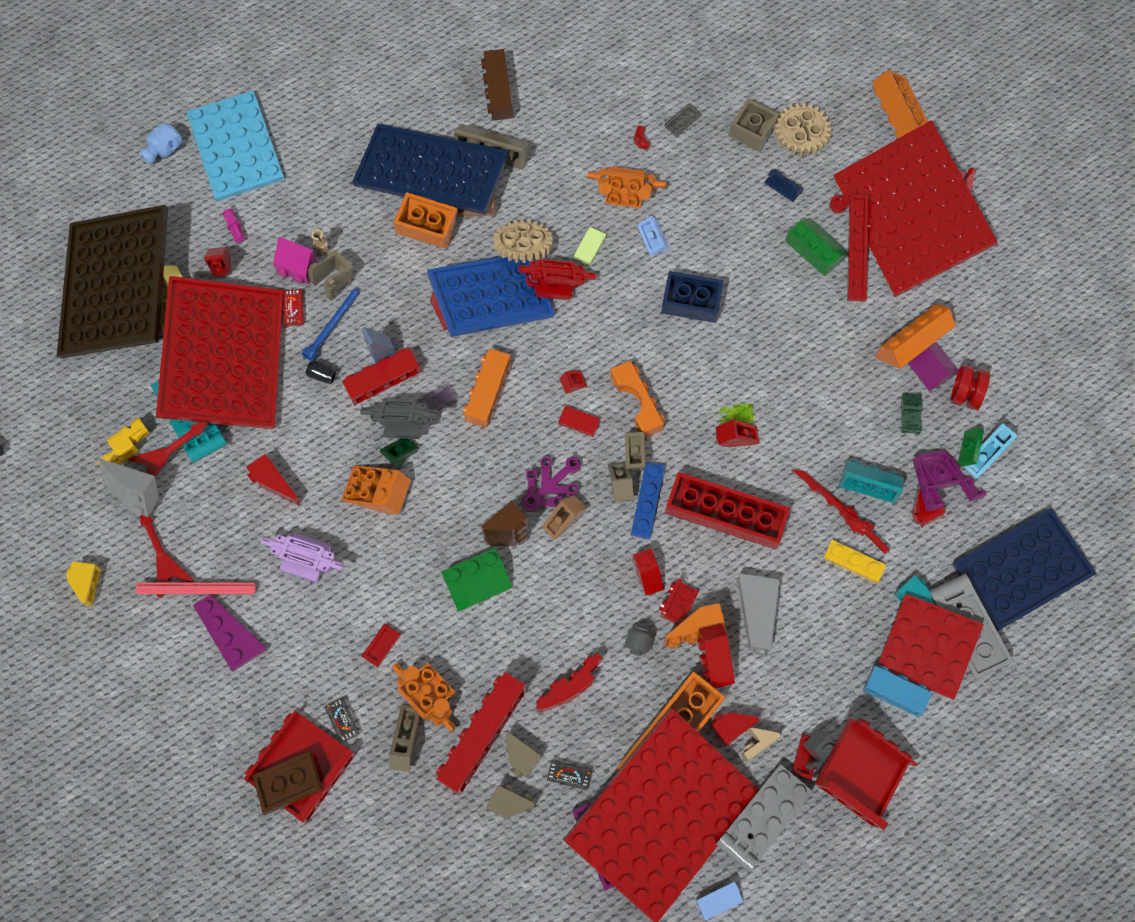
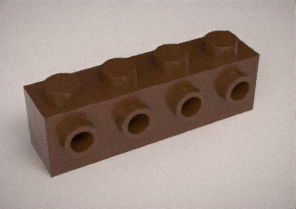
(498, 84)

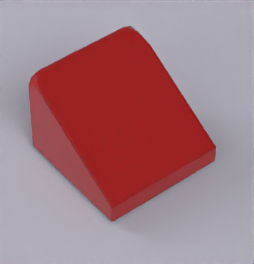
(572, 381)

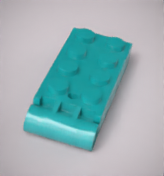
(198, 446)

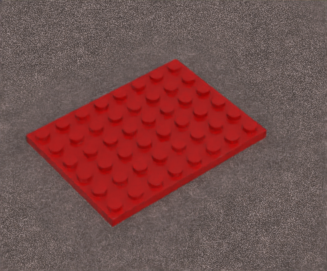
(917, 209)
(220, 353)
(661, 815)

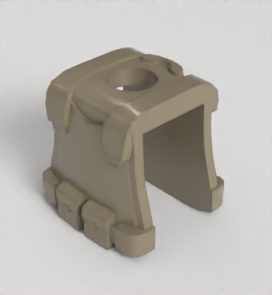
(333, 284)

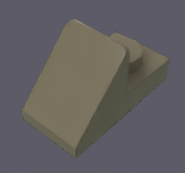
(635, 450)

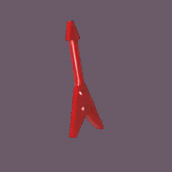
(156, 459)
(165, 565)

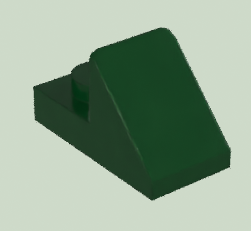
(399, 451)

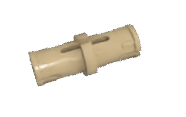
(320, 242)

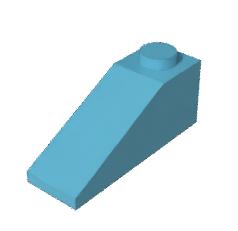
(992, 449)

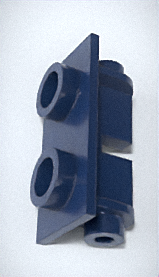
(783, 185)

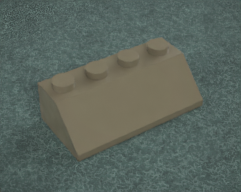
(518, 149)

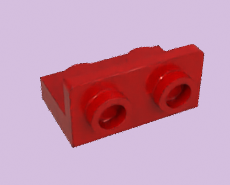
(678, 603)

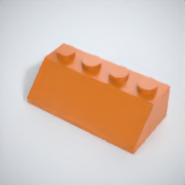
(899, 102)
(917, 336)

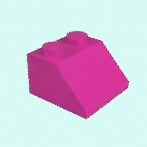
(293, 260)

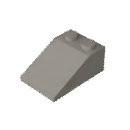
(131, 487)

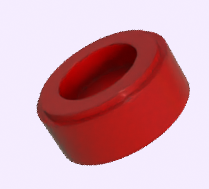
(838, 204)

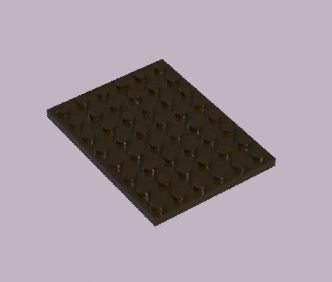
(113, 282)

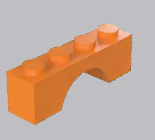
(626, 379)

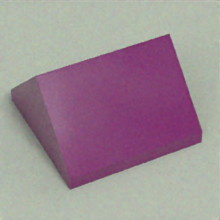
(933, 367)

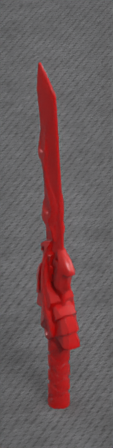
(848, 513)

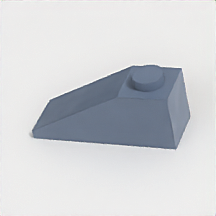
(379, 344)

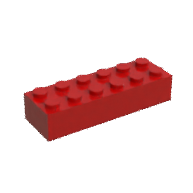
(727, 510)
(481, 734)

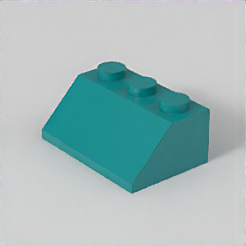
(871, 481)

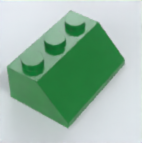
(816, 246)
(476, 579)

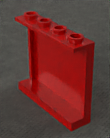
(294, 739)
(864, 771)

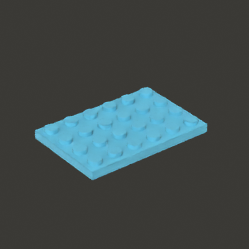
(235, 145)

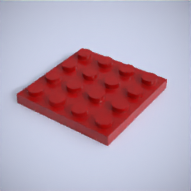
(930, 646)

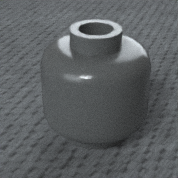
(639, 640)

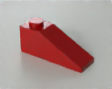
(269, 478)

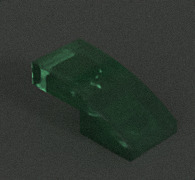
(911, 413)

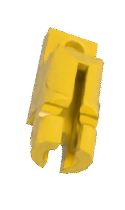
(123, 442)

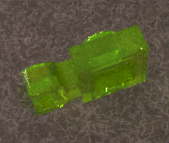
(739, 412)

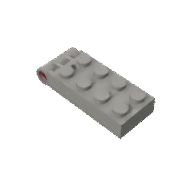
(990, 650)
(764, 818)

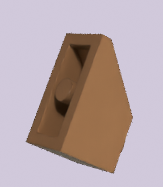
(564, 516)

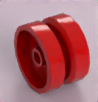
(970, 387)

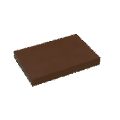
(287, 783)

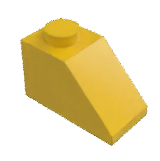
(83, 580)

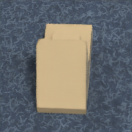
(763, 738)

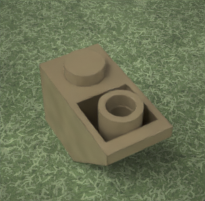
(509, 804)

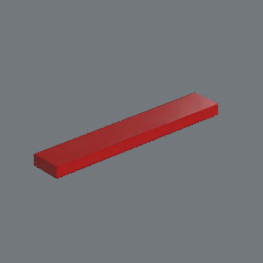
(857, 248)

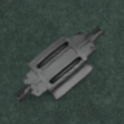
(401, 417)

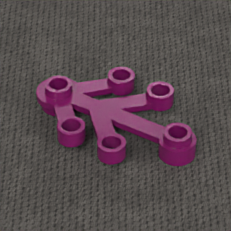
(549, 486)

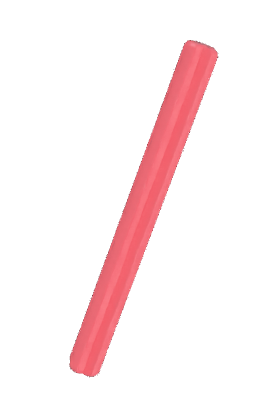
(194, 588)

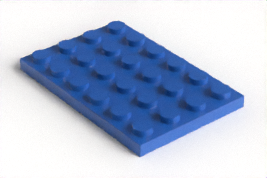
(486, 296)

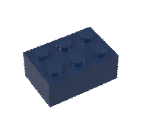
(692, 296)

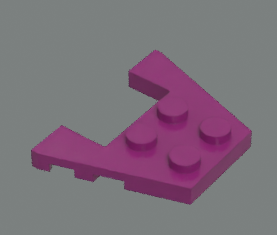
(940, 471)

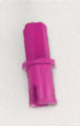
(233, 225)

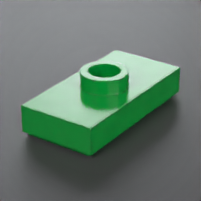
(970, 447)

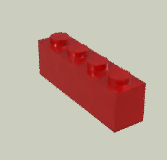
(381, 376)

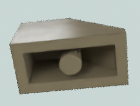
(620, 482)
(521, 756)

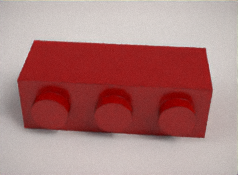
(715, 656)

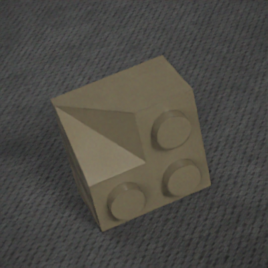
(753, 125)

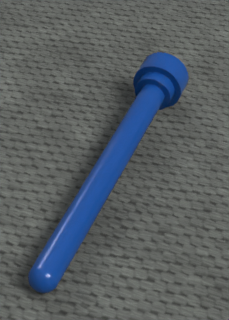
(311, 351)

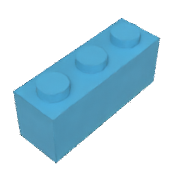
(897, 691)

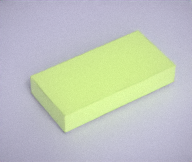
(589, 246)

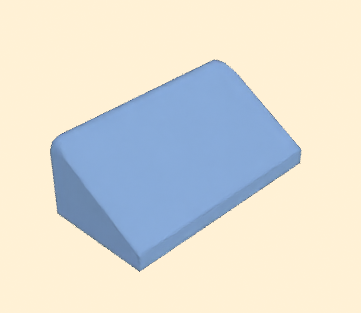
(653, 236)
(719, 901)

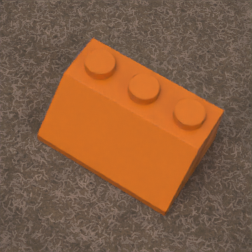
(425, 220)

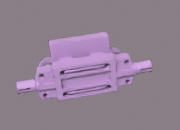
(303, 556)

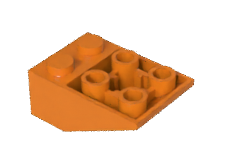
(376, 489)
(688, 629)

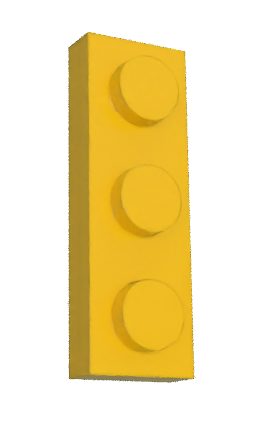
(854, 561)

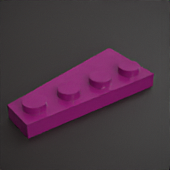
(231, 638)

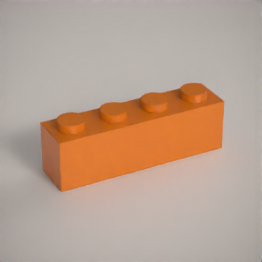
(487, 388)

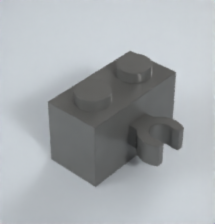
(819, 747)

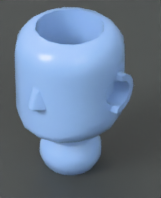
(161, 142)

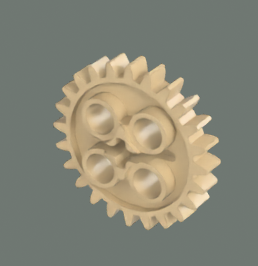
(802, 129)
(523, 241)

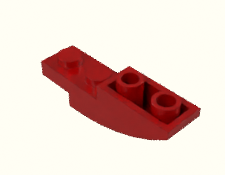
(565, 691)

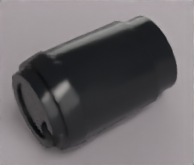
(320, 372)

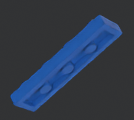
(647, 500)

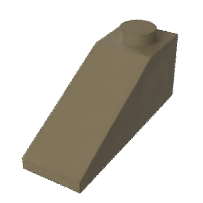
(404, 739)

